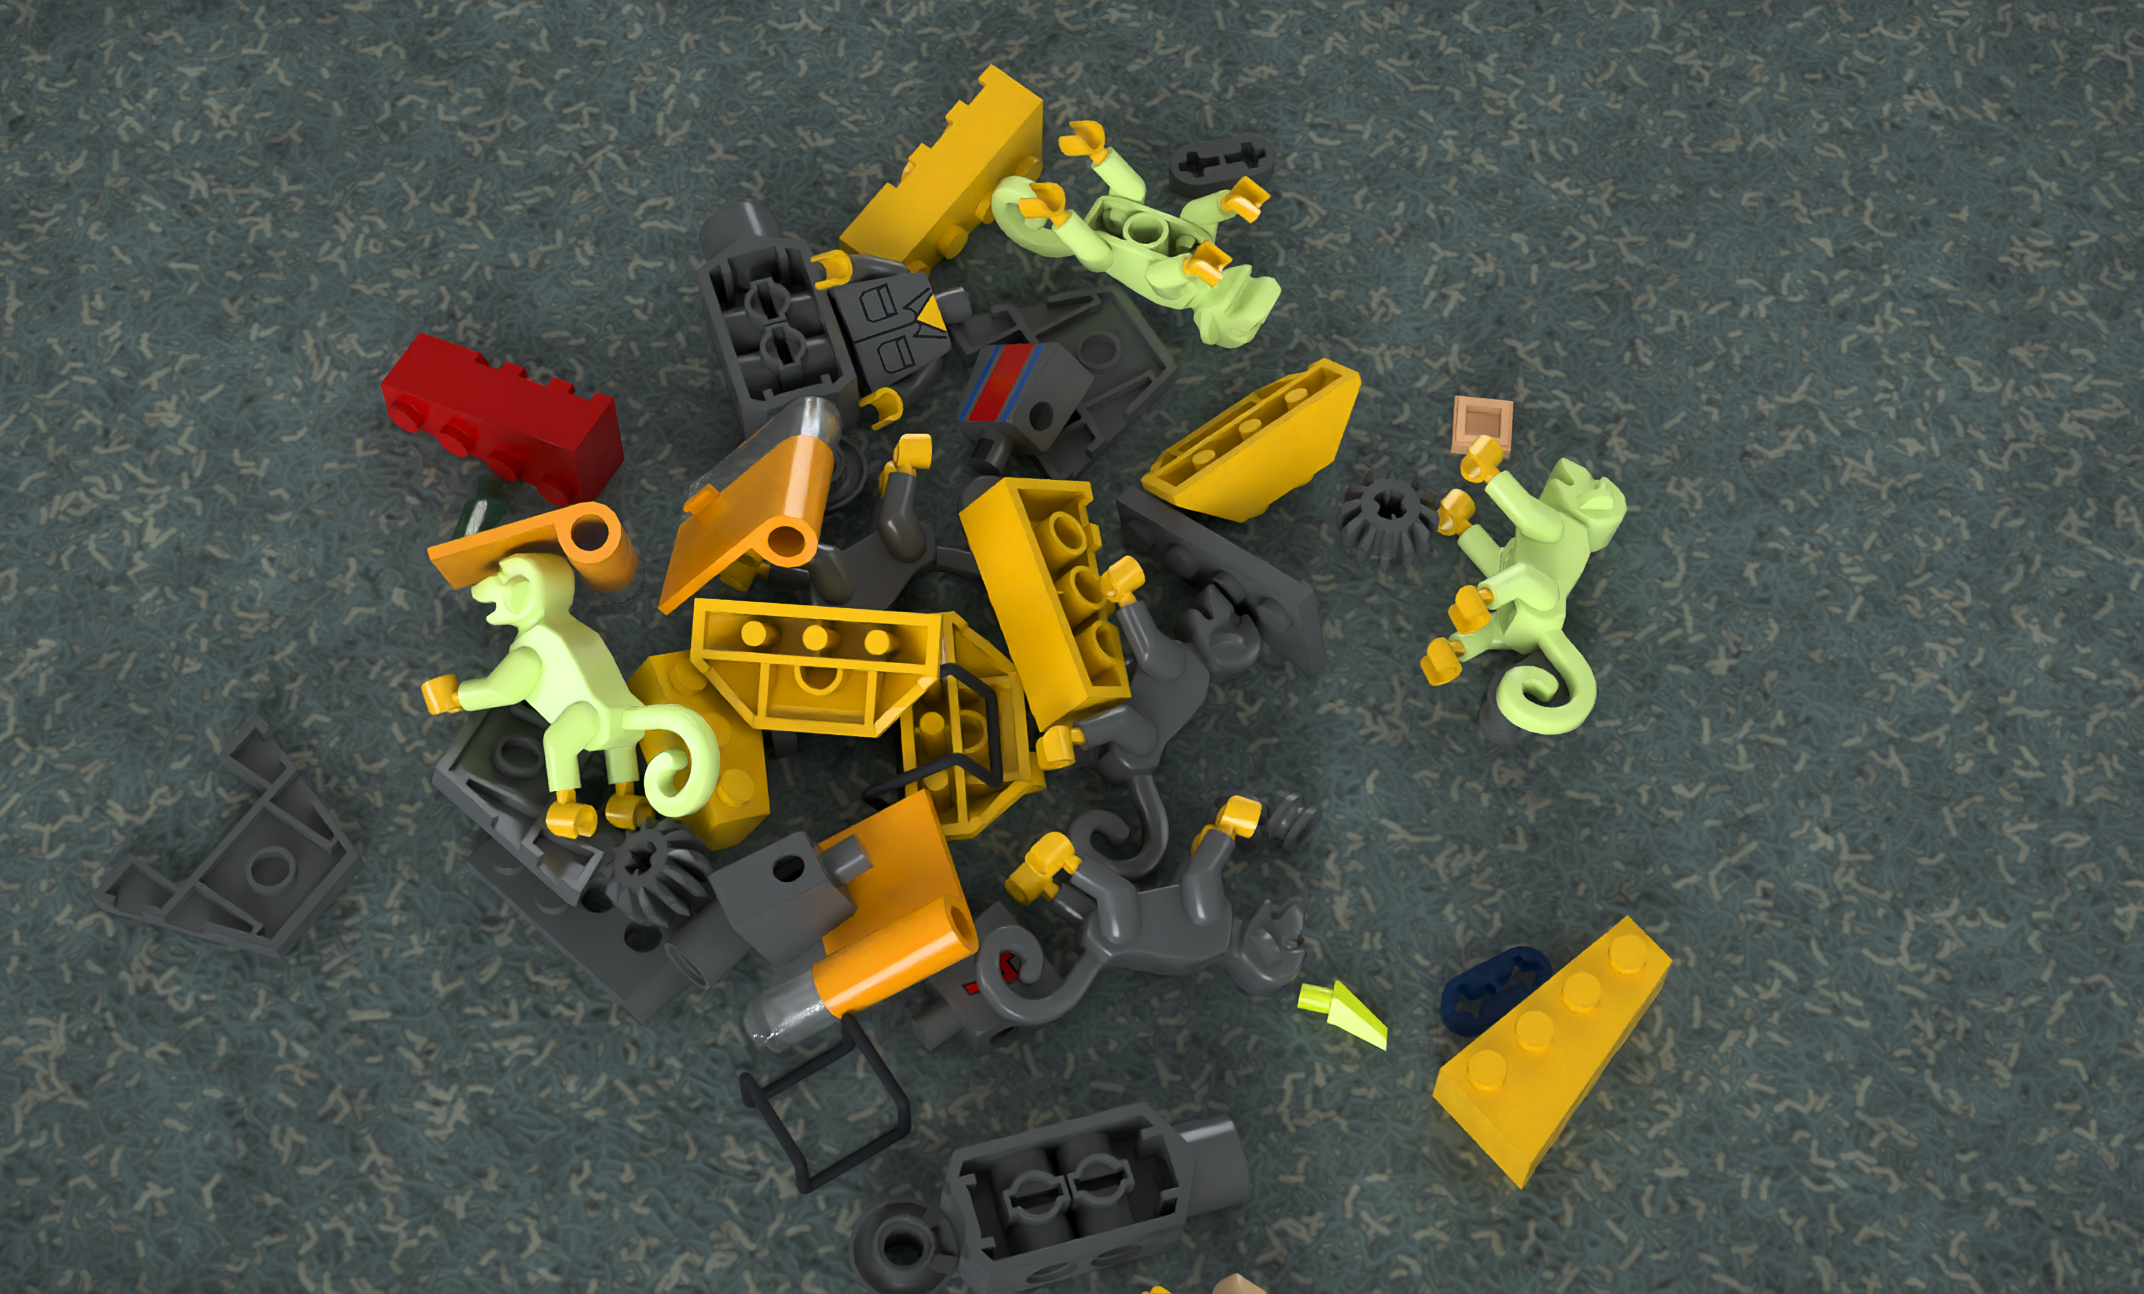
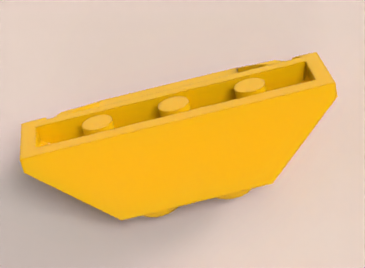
(1259, 445)
(816, 663)
(954, 721)

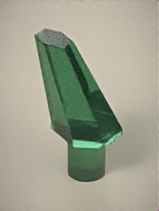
(484, 510)

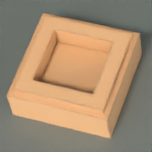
(1481, 417)

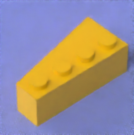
(951, 185)
(1046, 594)
(1546, 1054)

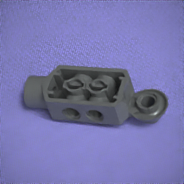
(776, 332)
(1055, 1203)

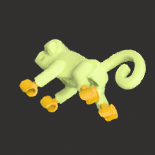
(1142, 247)
(1526, 583)
(580, 691)

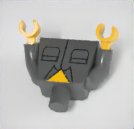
(890, 327)

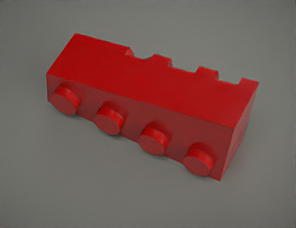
(507, 419)

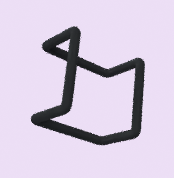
(992, 778)
(754, 1096)

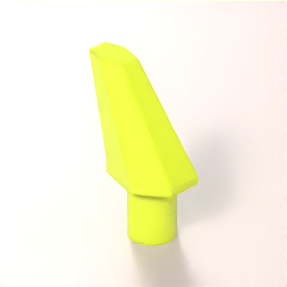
(1344, 1011)

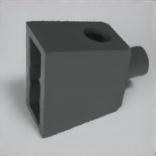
(790, 893)

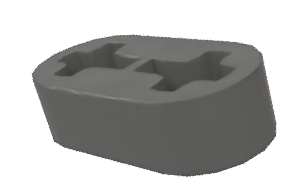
(1220, 165)

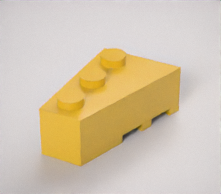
(742, 787)

